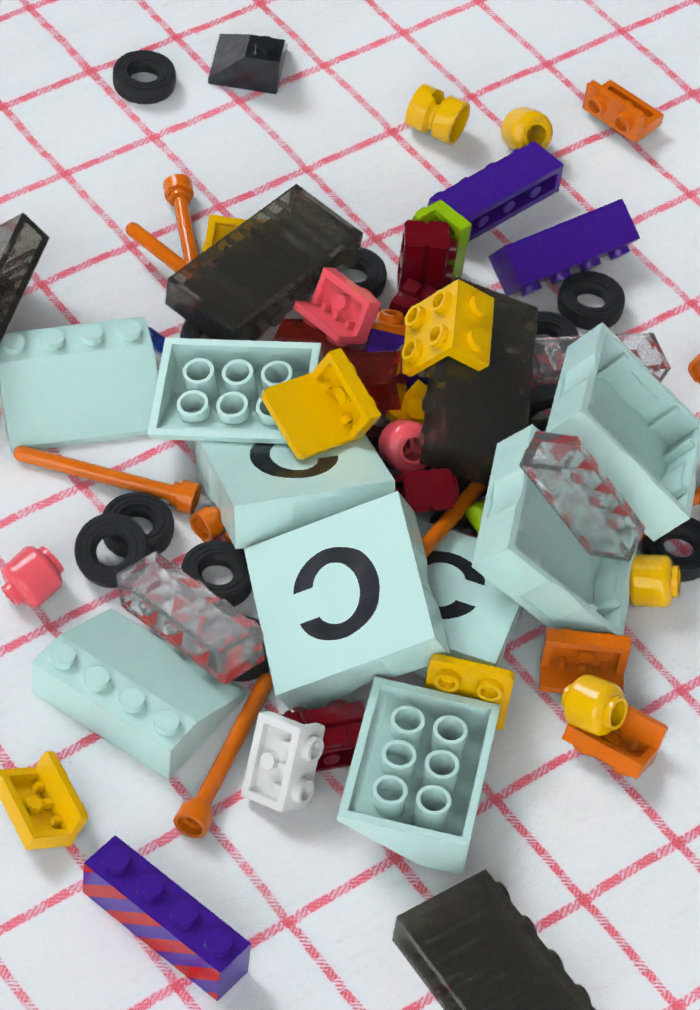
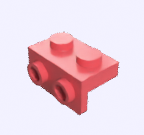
(339, 309)

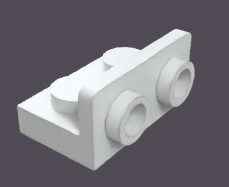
(282, 762)

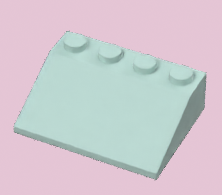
(77, 383)
(217, 385)
(133, 690)
(419, 772)

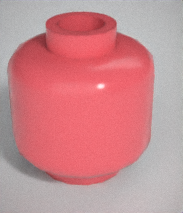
(393, 447)
(31, 576)

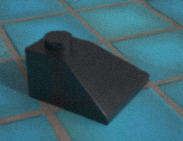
(248, 62)

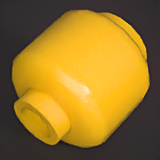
(525, 126)
(654, 581)
(594, 705)

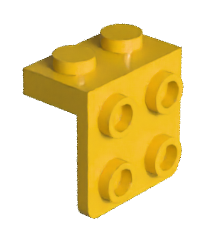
(451, 324)
(322, 407)
(471, 681)

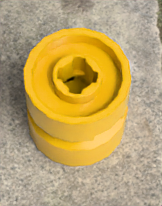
(436, 113)

